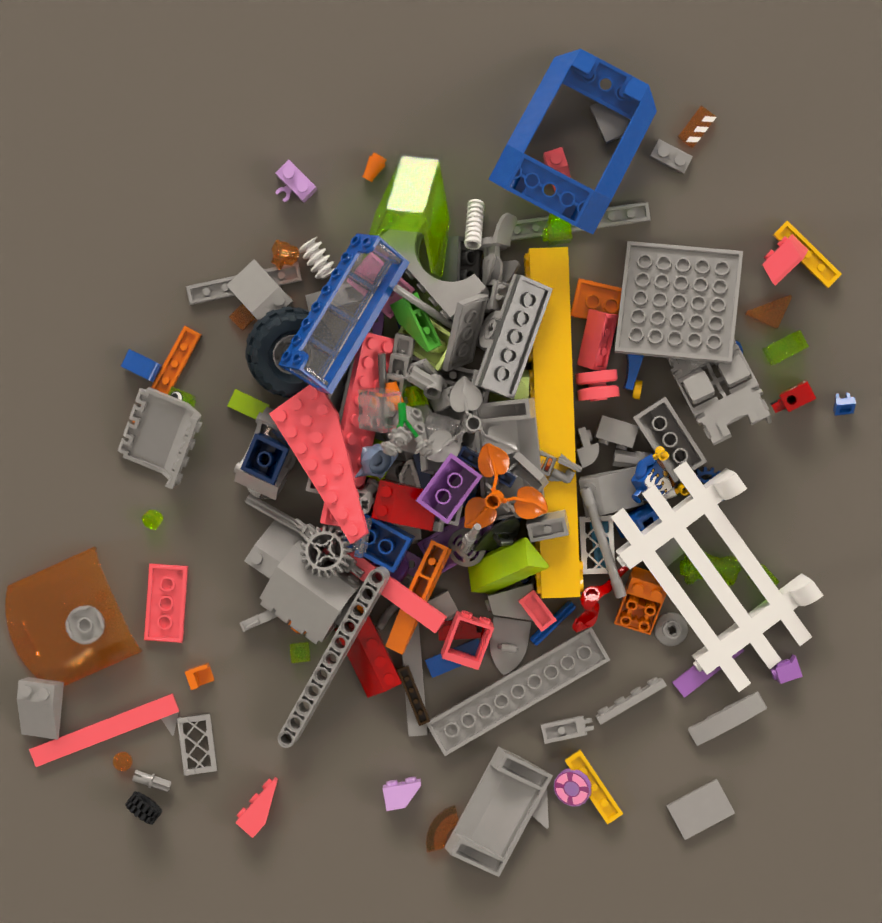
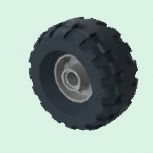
(267, 344)

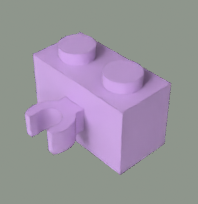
(295, 182)

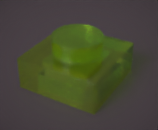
(300, 652)

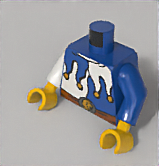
(651, 472)

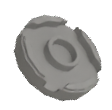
(85, 624)

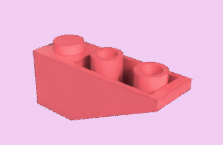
(256, 815)

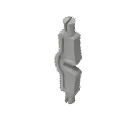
(305, 528)

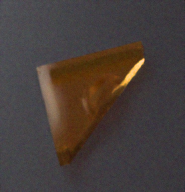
(771, 312)

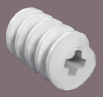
(317, 259)

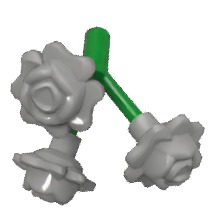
(401, 437)

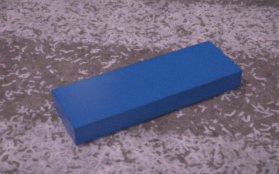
(439, 666)

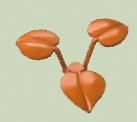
(481, 510)

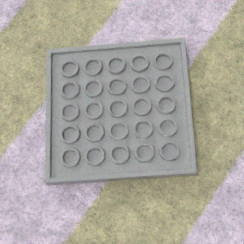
(679, 302)

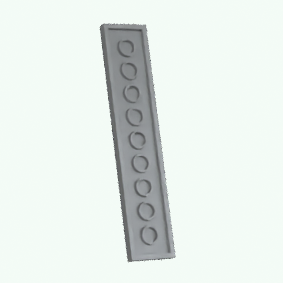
(517, 691)

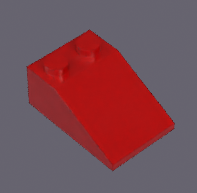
(398, 505)

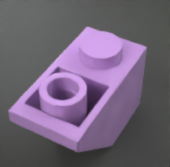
(399, 794)

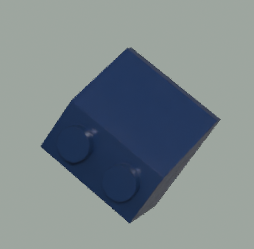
(265, 458)

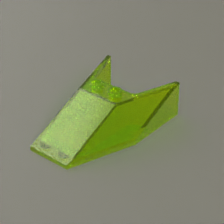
(418, 204)

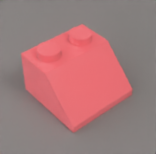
(784, 258)

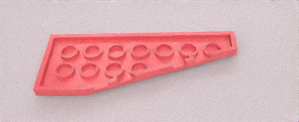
(316, 438)

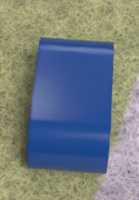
(141, 365)

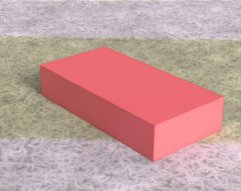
(537, 610)

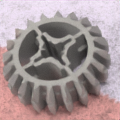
(312, 542)

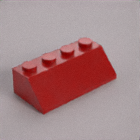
(372, 660)

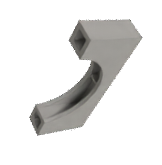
(441, 292)

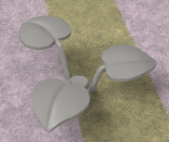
(462, 398)

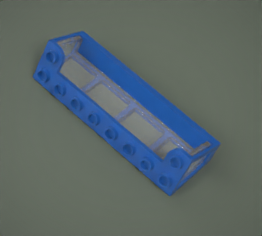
(344, 312)

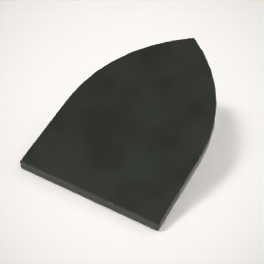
(499, 535)

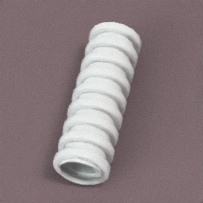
(474, 224)

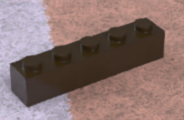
(413, 695)

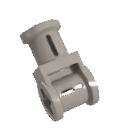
(367, 493)

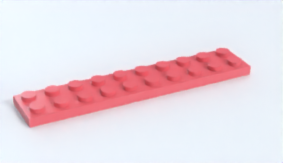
(363, 376)

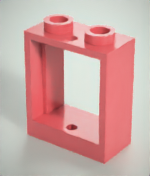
(461, 657)

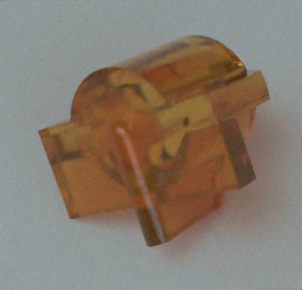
(284, 254)

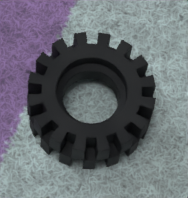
(143, 808)

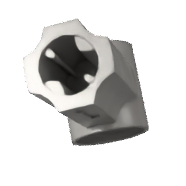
(430, 383)
(628, 459)

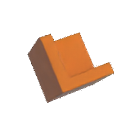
(199, 675)

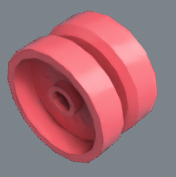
(597, 387)

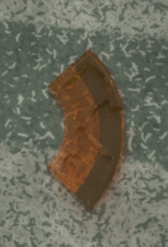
(440, 828)

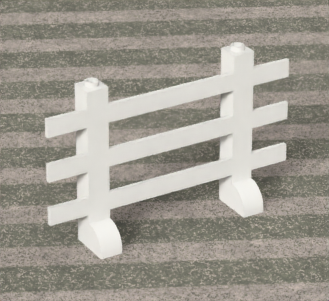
(747, 626)

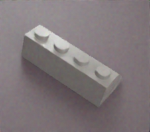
(665, 429)

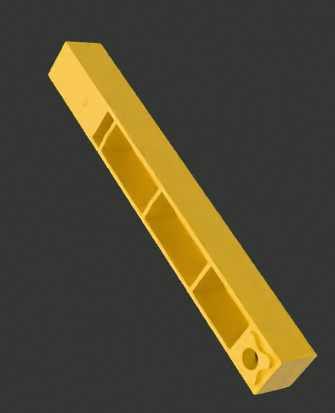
(554, 404)

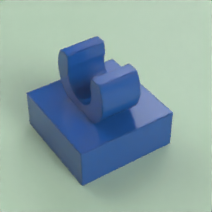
(844, 405)

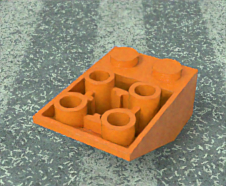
(642, 603)

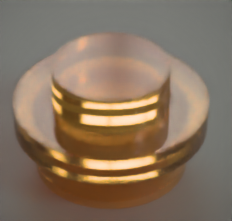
(122, 761)

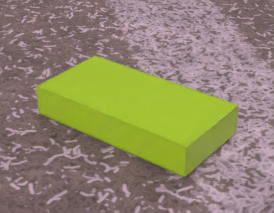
(246, 404)

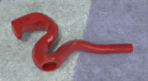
(589, 601)

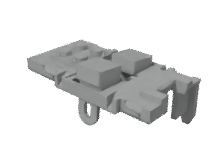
(715, 413)

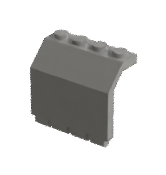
(160, 434)
(304, 597)

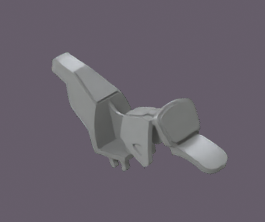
(495, 272)

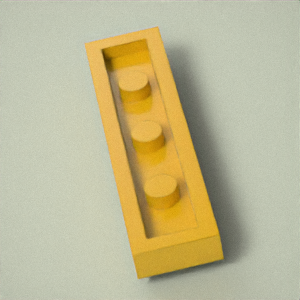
(813, 260)
(600, 795)

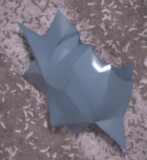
(374, 461)

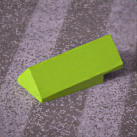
(505, 567)

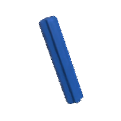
(560, 615)

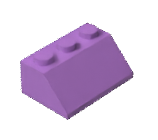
(449, 488)

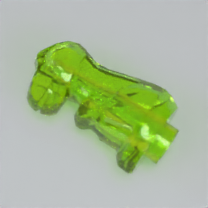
(726, 566)

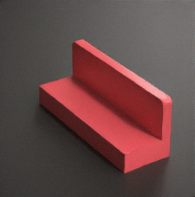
(597, 340)

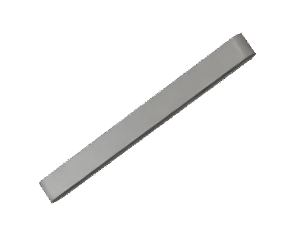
(340, 652)

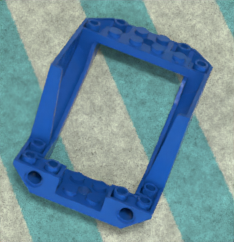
(528, 176)

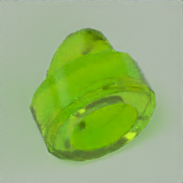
(152, 519)

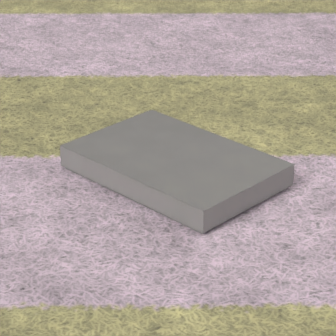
(700, 809)

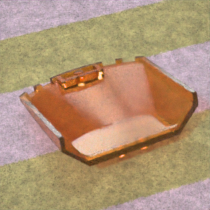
(38, 614)

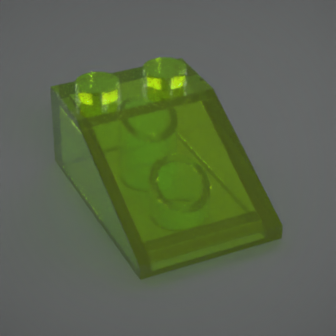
(556, 231)

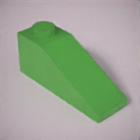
(416, 323)

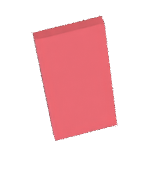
(166, 603)

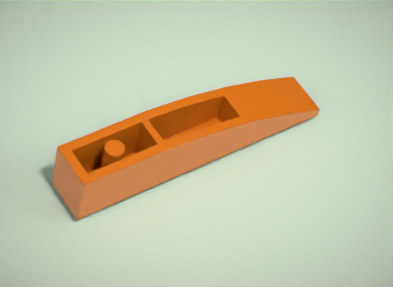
(423, 586)

